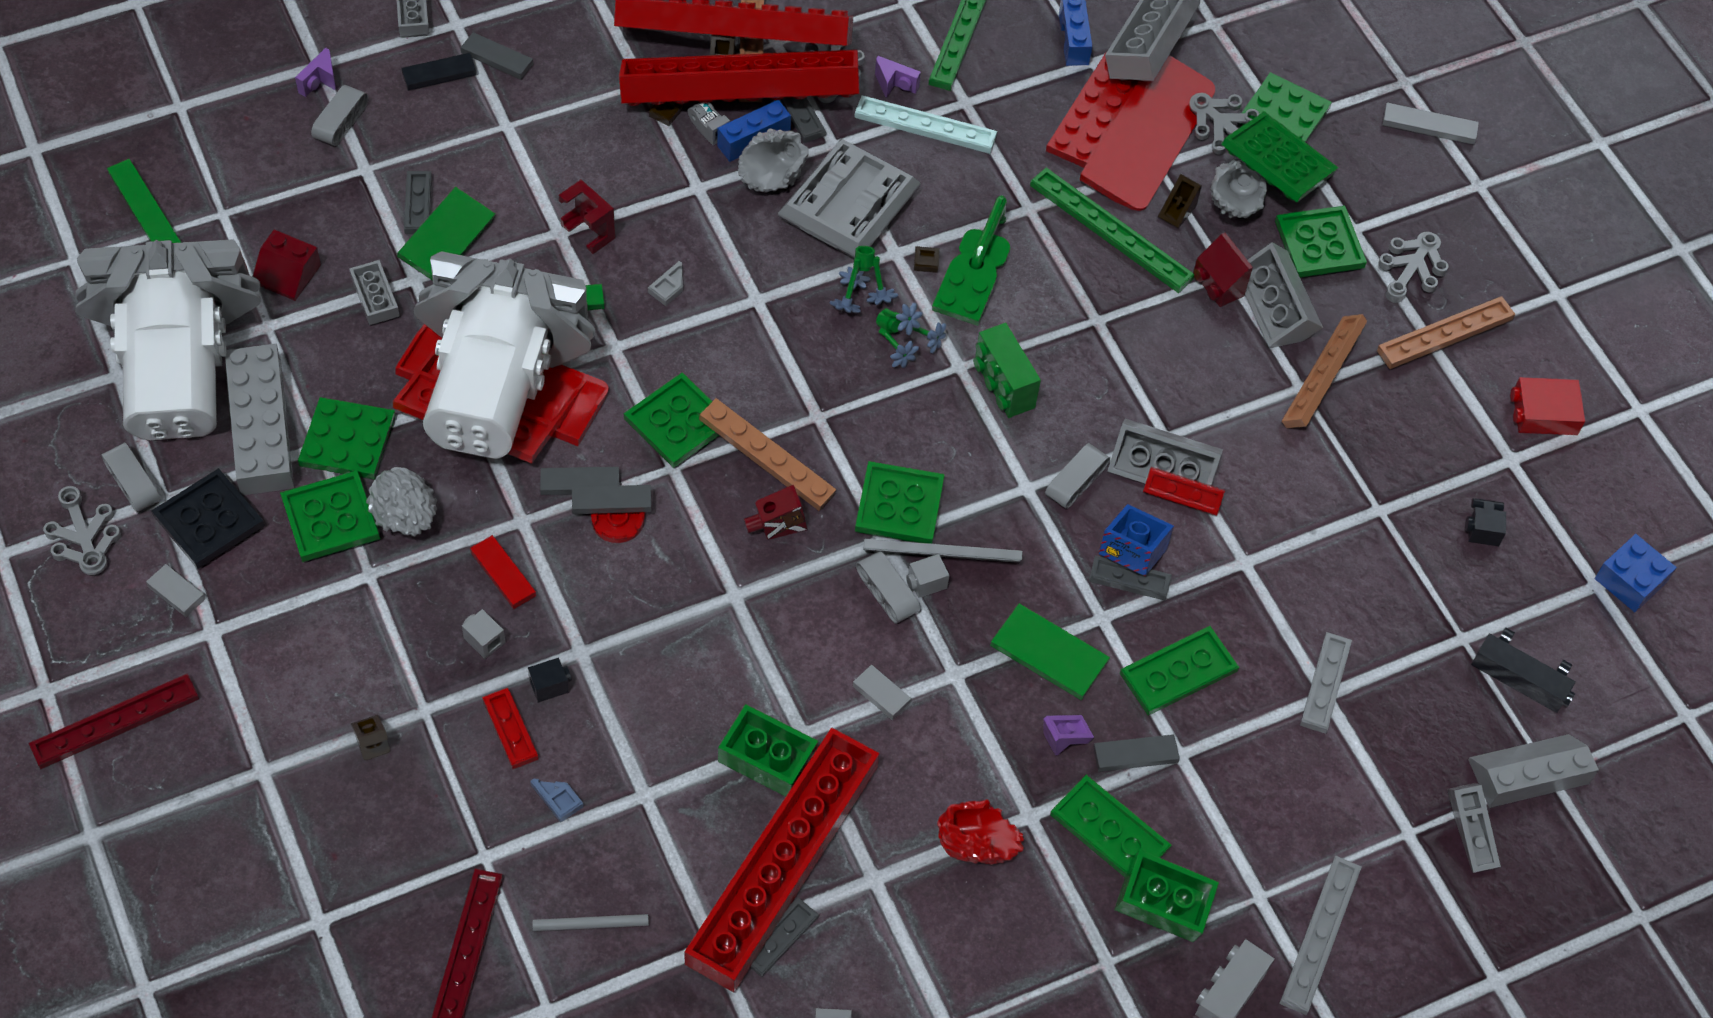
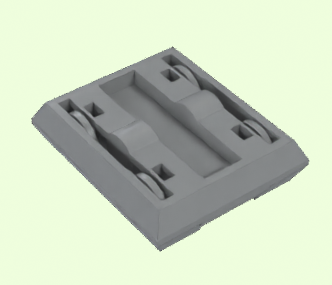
(849, 190)

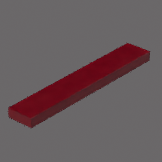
(113, 721)
(468, 945)

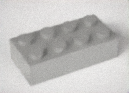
(412, 17)
(374, 292)

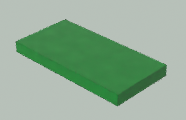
(448, 229)
(1050, 651)
(1179, 670)
(1107, 825)

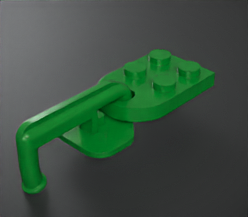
(974, 272)

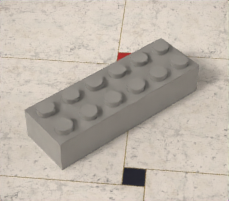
(1148, 38)
(258, 419)

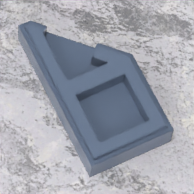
(558, 797)

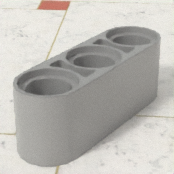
(339, 115)
(1077, 475)
(130, 477)
(887, 587)

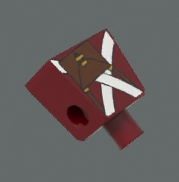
(778, 514)

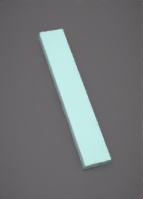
(925, 124)

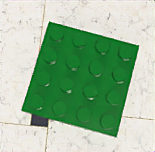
(1279, 156)

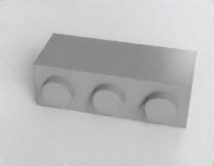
(1234, 983)

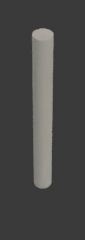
(590, 922)

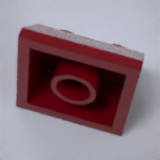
(286, 264)
(1223, 271)

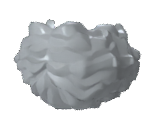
(772, 160)
(1238, 189)
(401, 501)

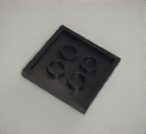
(208, 518)

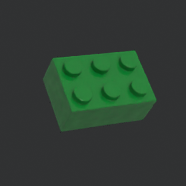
(1006, 370)
(766, 750)
(1166, 896)

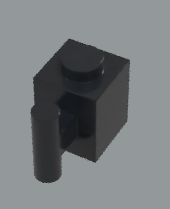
(1486, 523)

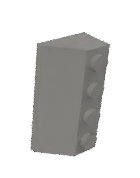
(1280, 298)
(1146, 446)
(1533, 769)

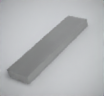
(1430, 123)
(1325, 682)

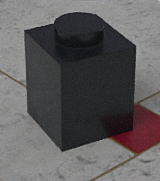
(549, 679)

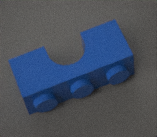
(1078, 40)
(738, 133)

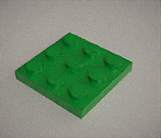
(1289, 105)
(1321, 241)
(671, 420)
(346, 438)
(899, 503)
(329, 516)

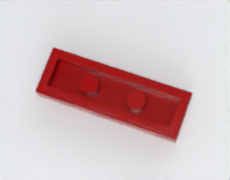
(1184, 490)
(503, 572)
(510, 728)

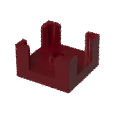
(592, 211)

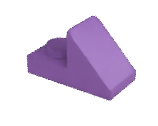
(316, 72)
(894, 74)
(1066, 730)

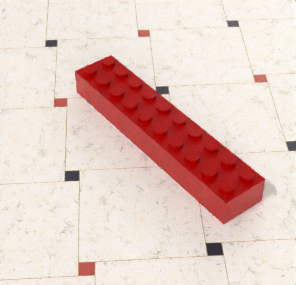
(738, 20)
(739, 77)
(781, 860)

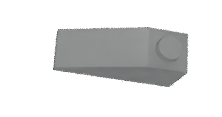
(1474, 826)

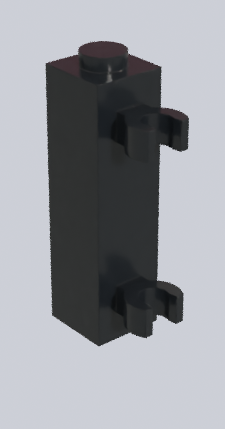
(1524, 672)

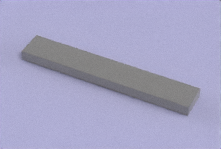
(943, 550)
(1320, 935)

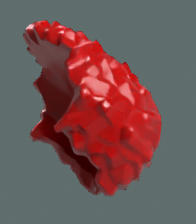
(978, 833)

